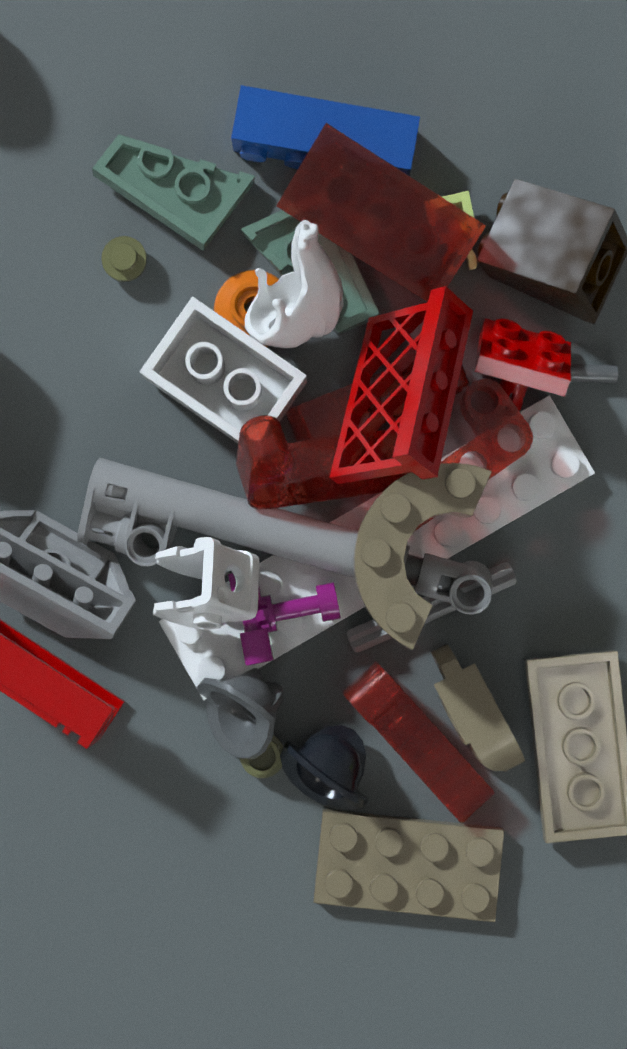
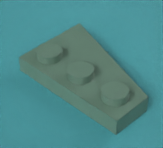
(176, 191)
(274, 241)

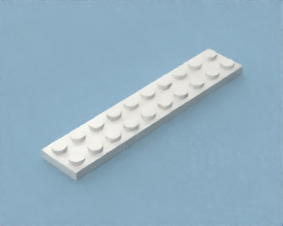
(539, 475)

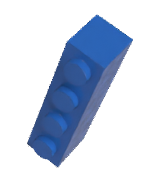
(288, 124)

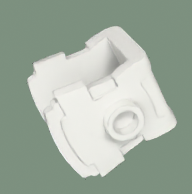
(217, 604)

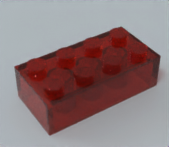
(380, 214)

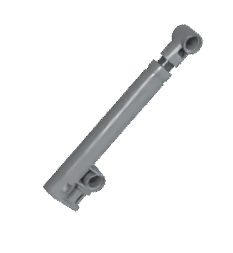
(131, 501)

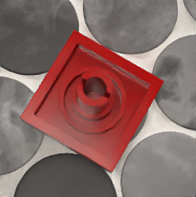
(523, 359)

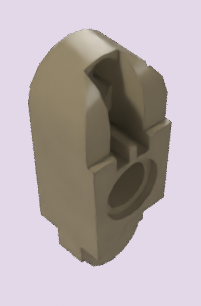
(475, 713)

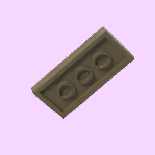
(579, 745)
(408, 865)

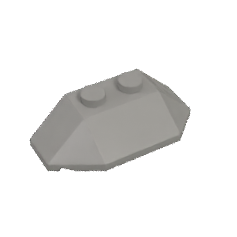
(59, 581)

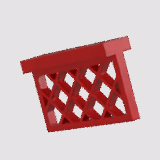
(426, 391)

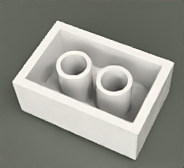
(221, 371)

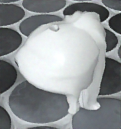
(301, 301)

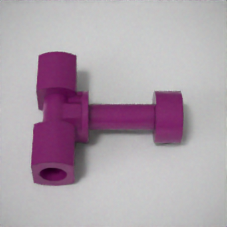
(256, 638)

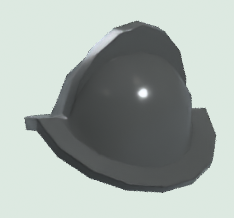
(242, 712)

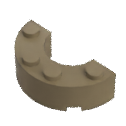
(384, 539)

